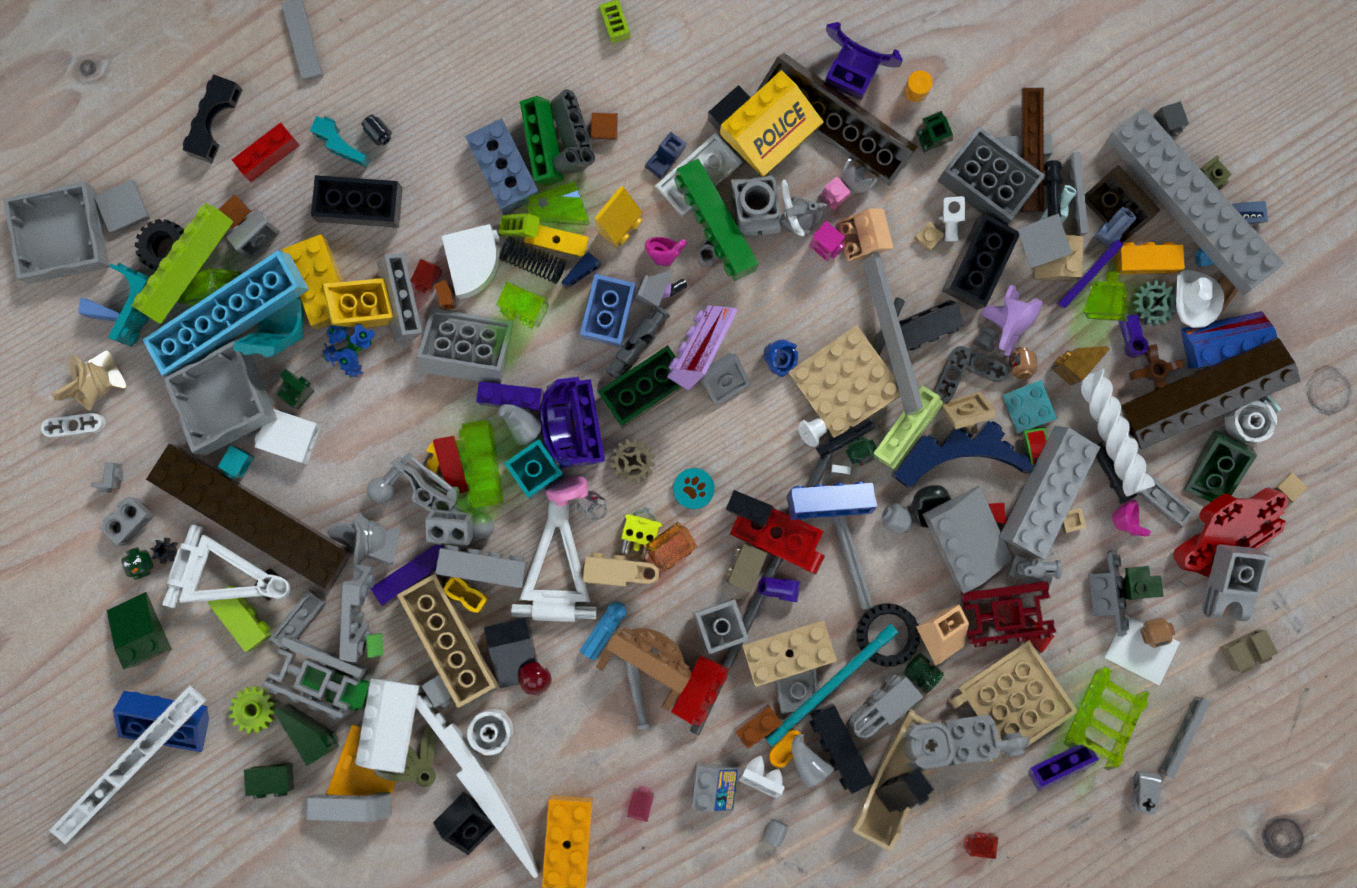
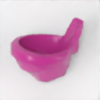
(663, 250)
(1127, 519)

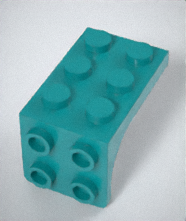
(130, 321)
(275, 332)

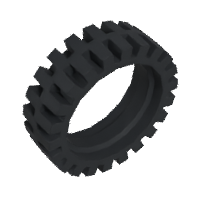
(911, 623)

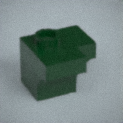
(935, 132)
(294, 389)
(1140, 585)

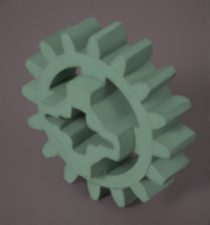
(1164, 305)

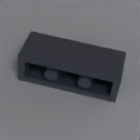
(931, 324)
(904, 790)

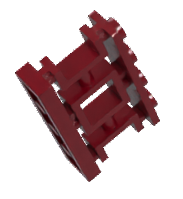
(1005, 597)

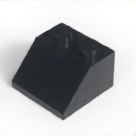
(464, 824)

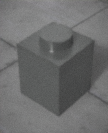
(1172, 118)

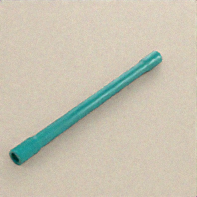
(881, 640)

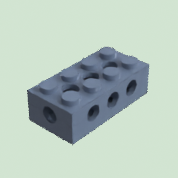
(498, 136)

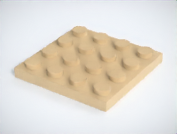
(846, 382)

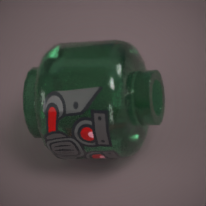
(861, 451)

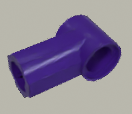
(1132, 334)
(782, 589)

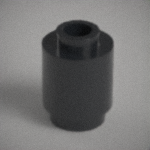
(376, 130)

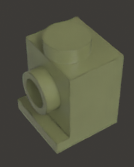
(1216, 172)

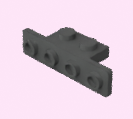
(1107, 593)

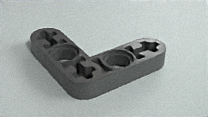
(967, 364)

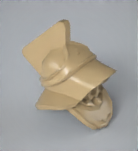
(90, 379)

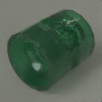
(925, 674)

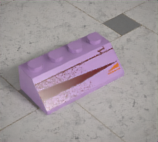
(701, 345)

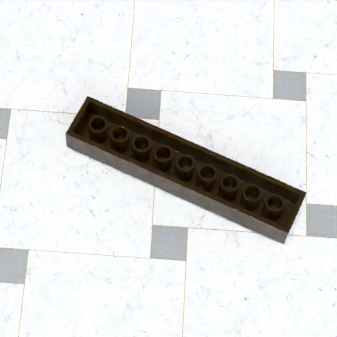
(249, 516)

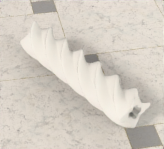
(1114, 431)

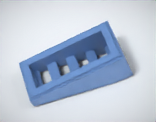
(93, 310)

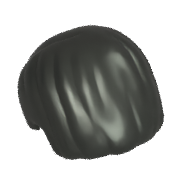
(928, 499)

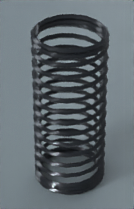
(510, 249)

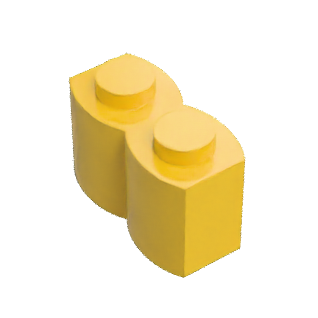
(471, 598)

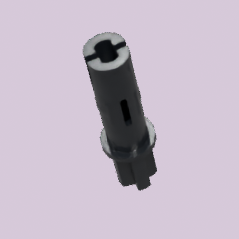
(845, 438)

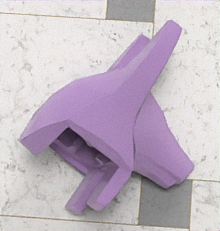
(1012, 318)

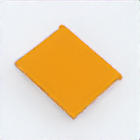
(355, 779)

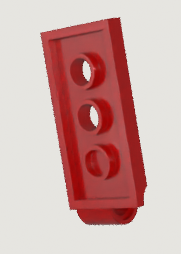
(795, 545)

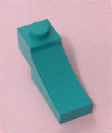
(328, 131)

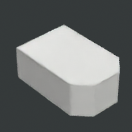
(840, 469)

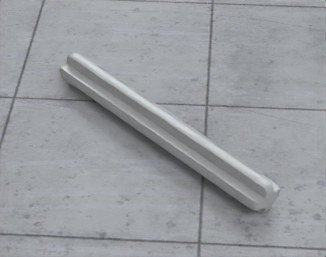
(853, 562)

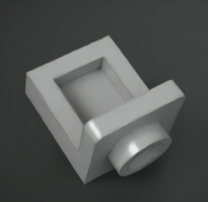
(112, 476)

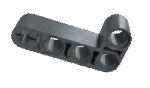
(578, 150)

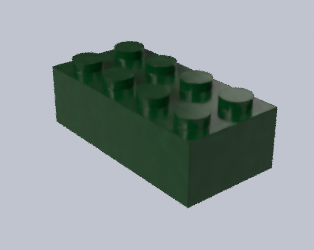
(641, 388)

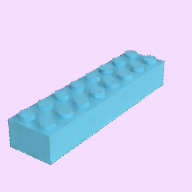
(226, 313)

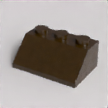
(1120, 191)

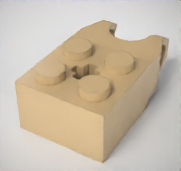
(616, 570)

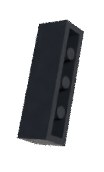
(841, 748)

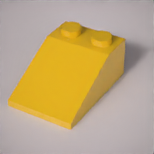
(618, 218)
(358, 303)

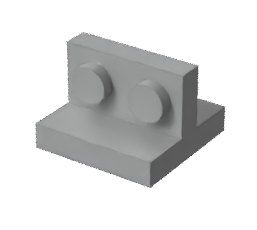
(725, 378)

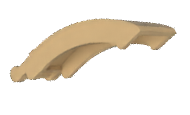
(873, 818)

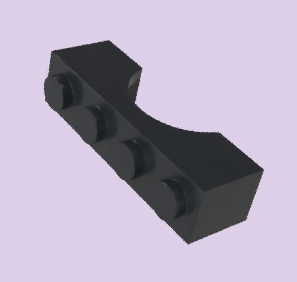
(219, 96)

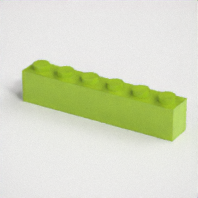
(182, 263)

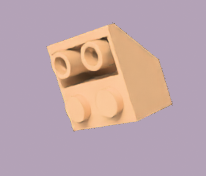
(865, 234)
(944, 633)

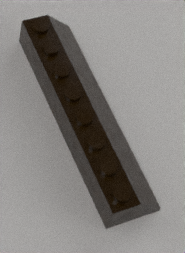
(848, 124)
(1210, 393)

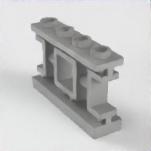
(321, 661)

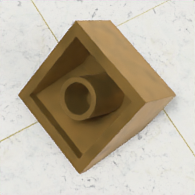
(1077, 364)

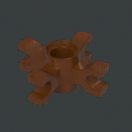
(1164, 367)

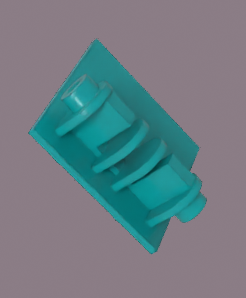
(1029, 406)

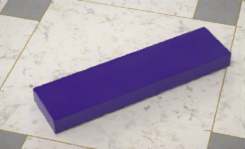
(1090, 273)
(407, 575)

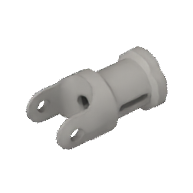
(1042, 569)

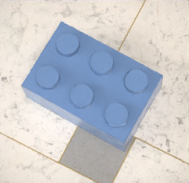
(608, 310)

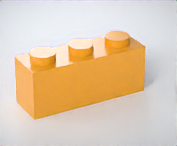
(1150, 258)

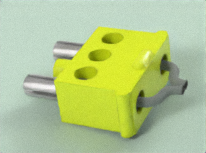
(639, 524)

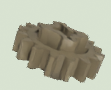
(637, 453)

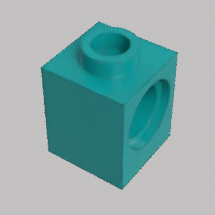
(235, 462)

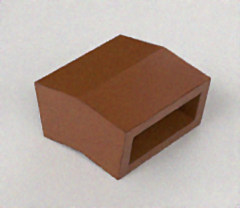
(604, 126)
(235, 210)
(445, 295)

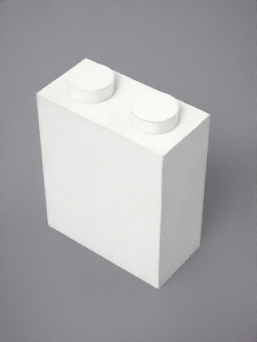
(288, 437)

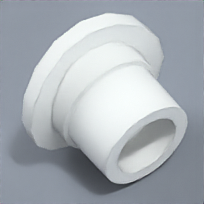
(812, 431)

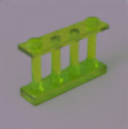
(1085, 718)

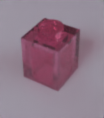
(640, 803)

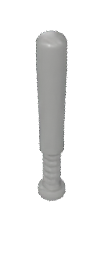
(637, 694)

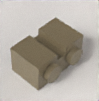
(746, 567)
(1248, 650)

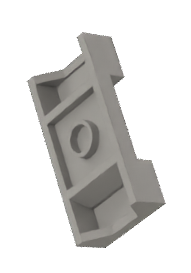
(353, 628)

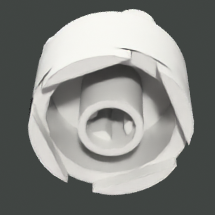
(1262, 426)
(485, 742)

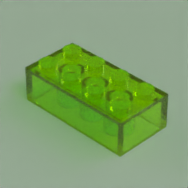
(482, 464)

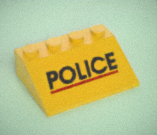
(771, 124)

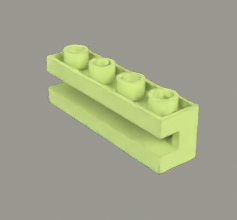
(908, 430)

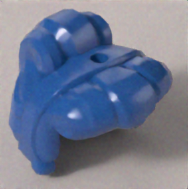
(784, 350)

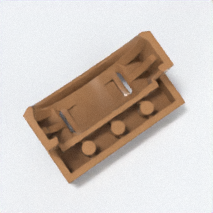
(640, 656)

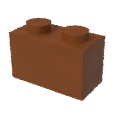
(758, 726)

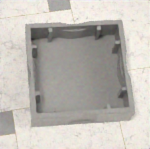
(56, 233)
(219, 399)

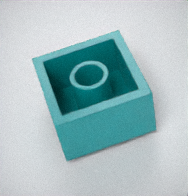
(534, 469)

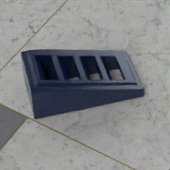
(584, 267)

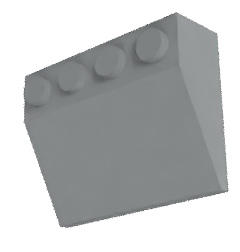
(465, 346)
(968, 539)

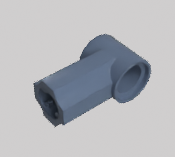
(1115, 227)

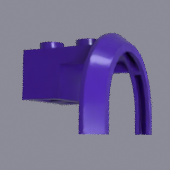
(856, 64)

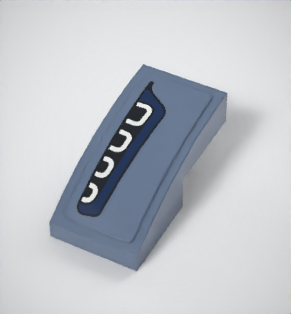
(1253, 212)

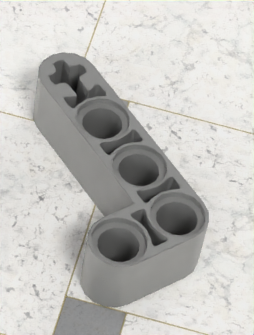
(349, 807)

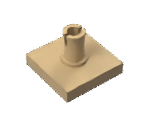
(968, 411)

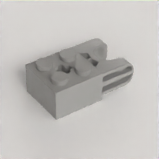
(1235, 579)
(884, 706)

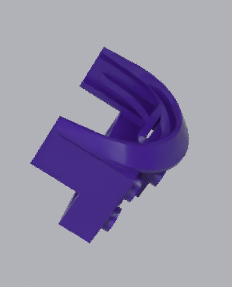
(557, 423)

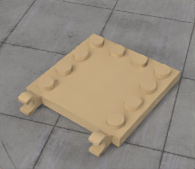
(1017, 695)

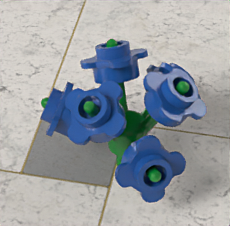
(347, 355)

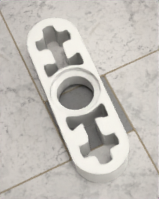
(64, 422)

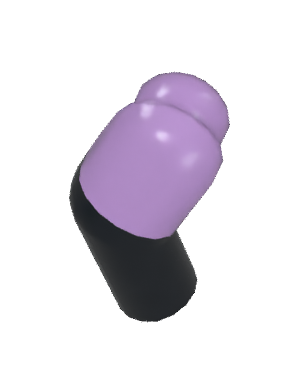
(674, 288)

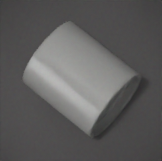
(775, 832)

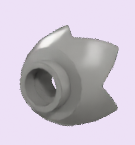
(854, 178)

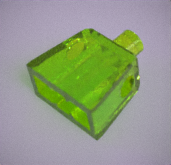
(1108, 299)

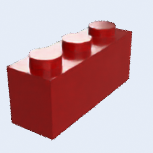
(265, 152)
(700, 691)

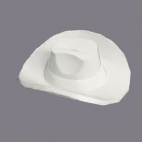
(1198, 298)

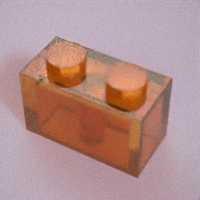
(671, 546)

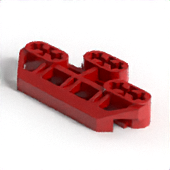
(1228, 521)

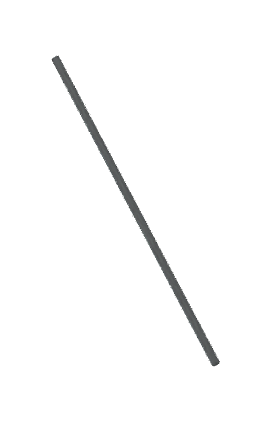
(776, 561)

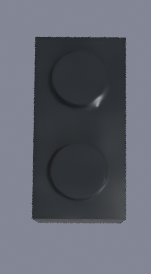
(750, 508)

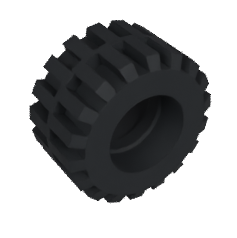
(152, 237)

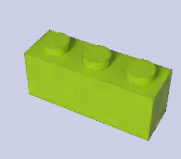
(241, 621)

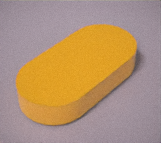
(781, 753)

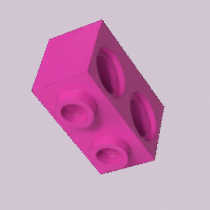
(827, 241)

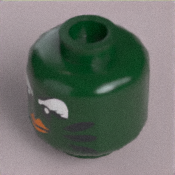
(137, 563)

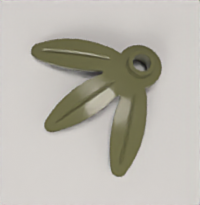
(416, 765)

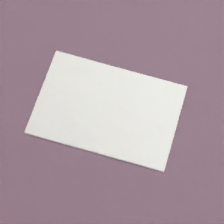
(1136, 656)

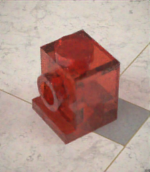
(980, 845)

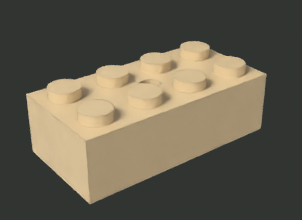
(768, 658)

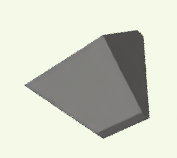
(653, 288)

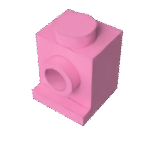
(834, 193)

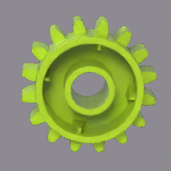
(243, 715)

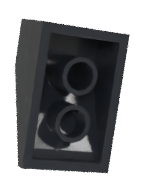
(510, 649)

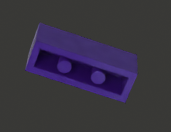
(498, 394)
(1062, 766)

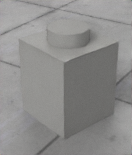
(437, 692)

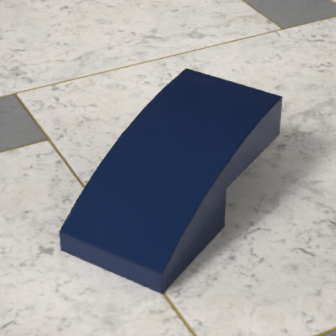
(666, 155)

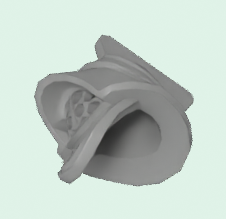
(366, 539)

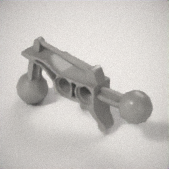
(381, 491)

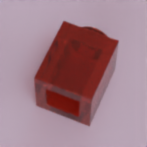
(426, 276)

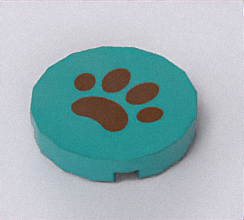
(693, 488)

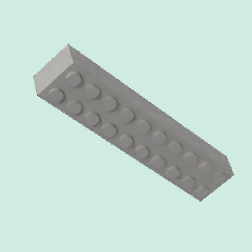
(1194, 201)

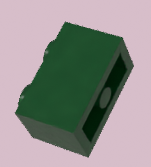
(269, 779)

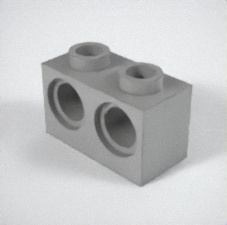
(449, 522)
(129, 525)

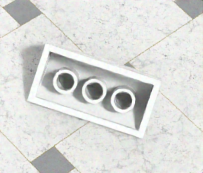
(387, 725)

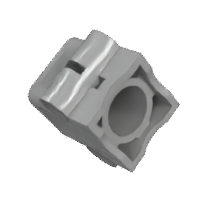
(752, 221)

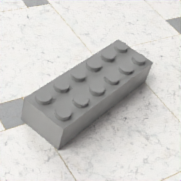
(1049, 492)

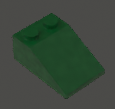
(1220, 467)
(136, 631)
(307, 735)

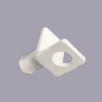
(951, 220)

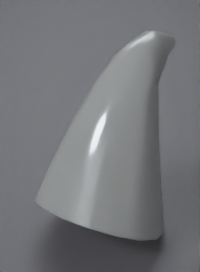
(521, 424)
(809, 765)

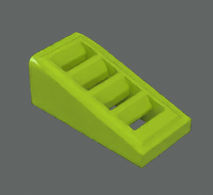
(618, 35)
(520, 225)

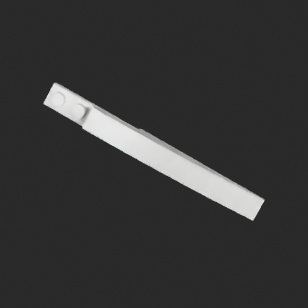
(127, 764)
(479, 783)

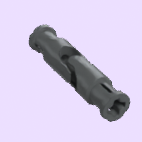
(645, 331)

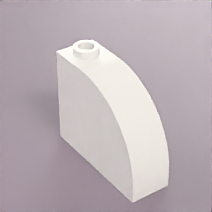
(472, 259)

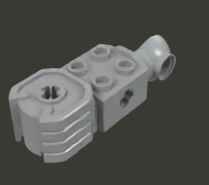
(959, 743)

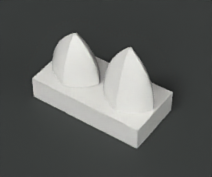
(753, 777)

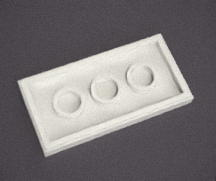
(716, 159)

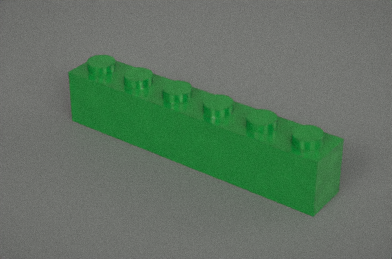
(716, 220)

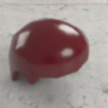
(534, 678)

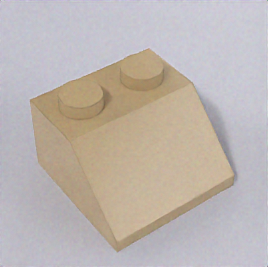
(1065, 268)

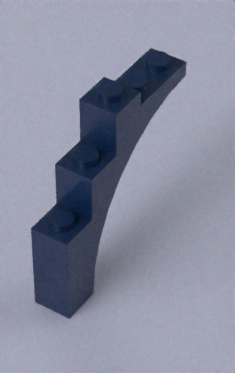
(958, 444)

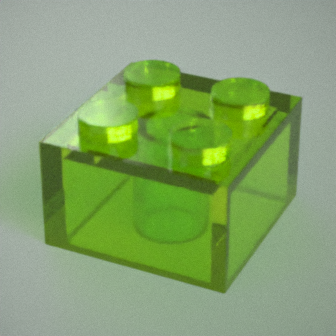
(522, 305)

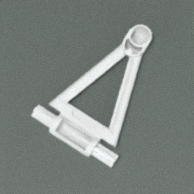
(190, 565)
(554, 604)

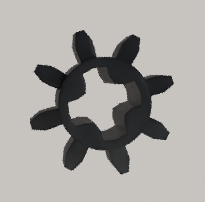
(158, 550)

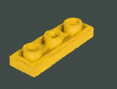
(569, 242)

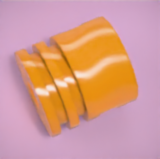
(918, 86)

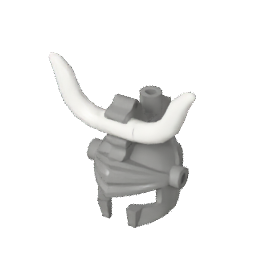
(801, 214)

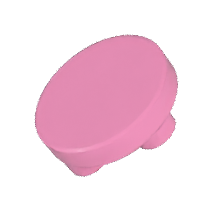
(567, 489)

